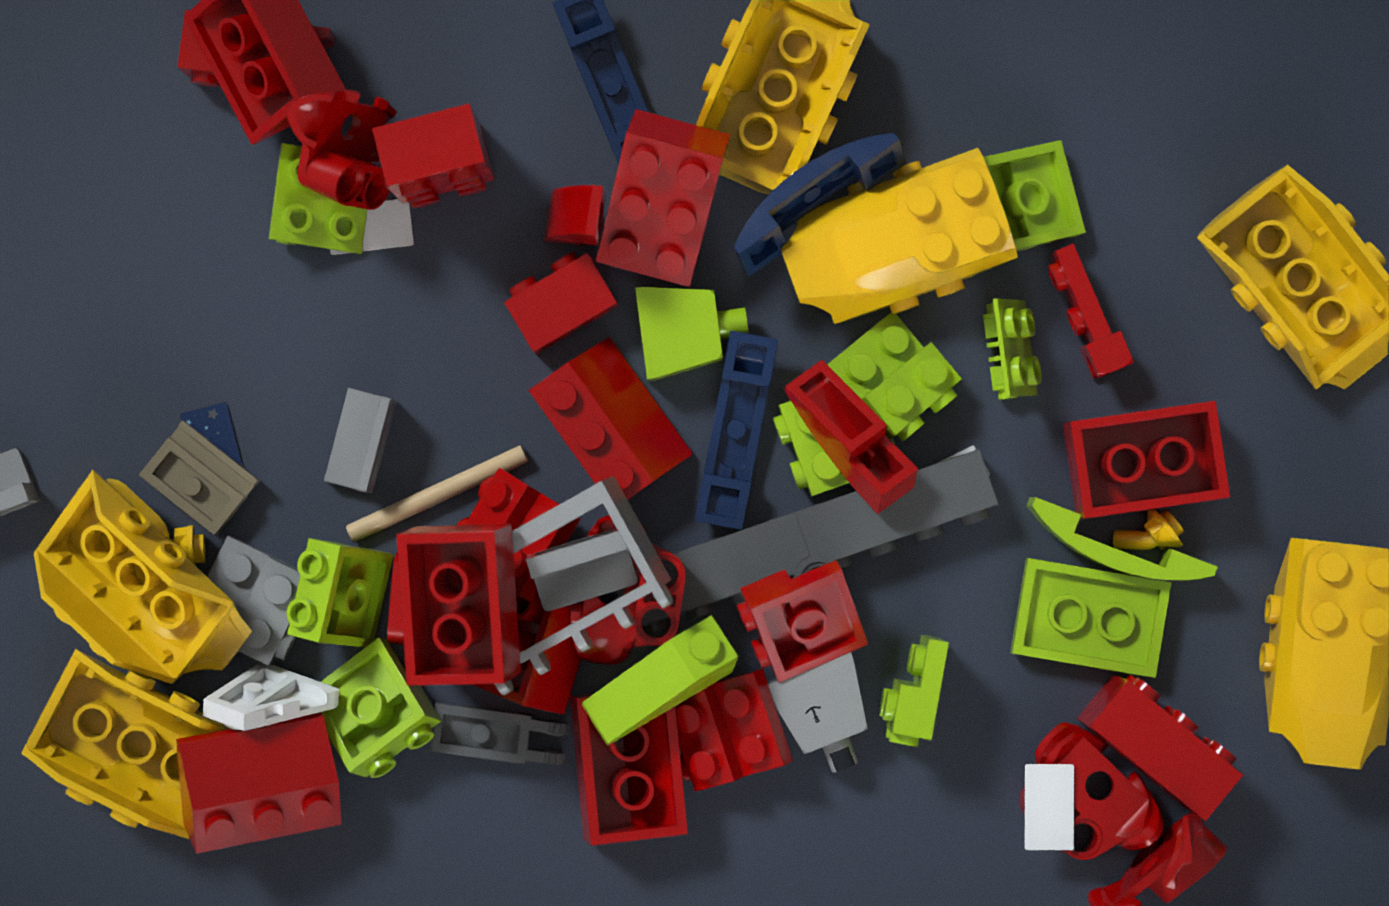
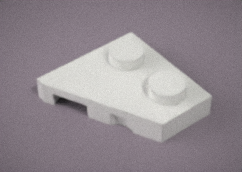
(268, 697)

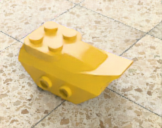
(780, 85)
(900, 239)
(1305, 277)
(132, 588)
(1329, 651)
(117, 743)

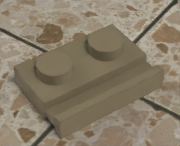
(199, 477)

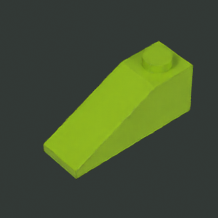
(662, 680)

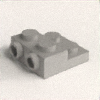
(261, 593)

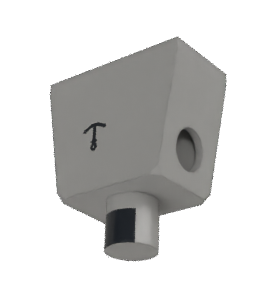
(823, 709)

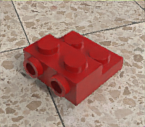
(511, 500)
(801, 619)
(730, 732)

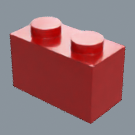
(560, 302)

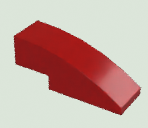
(575, 215)
(852, 436)

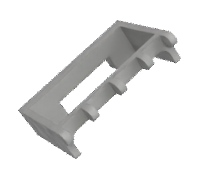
(611, 495)

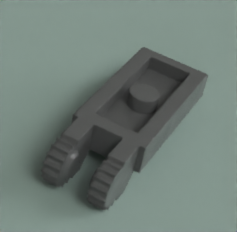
(493, 734)

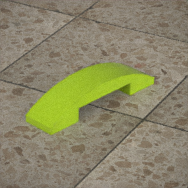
(1062, 525)

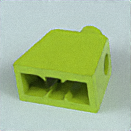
(683, 329)

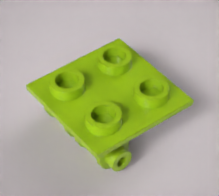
(308, 217)
(1019, 369)

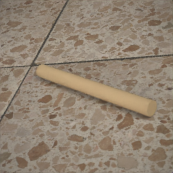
(435, 494)

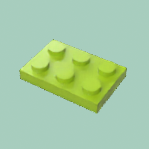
(1090, 617)

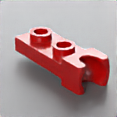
(1104, 350)

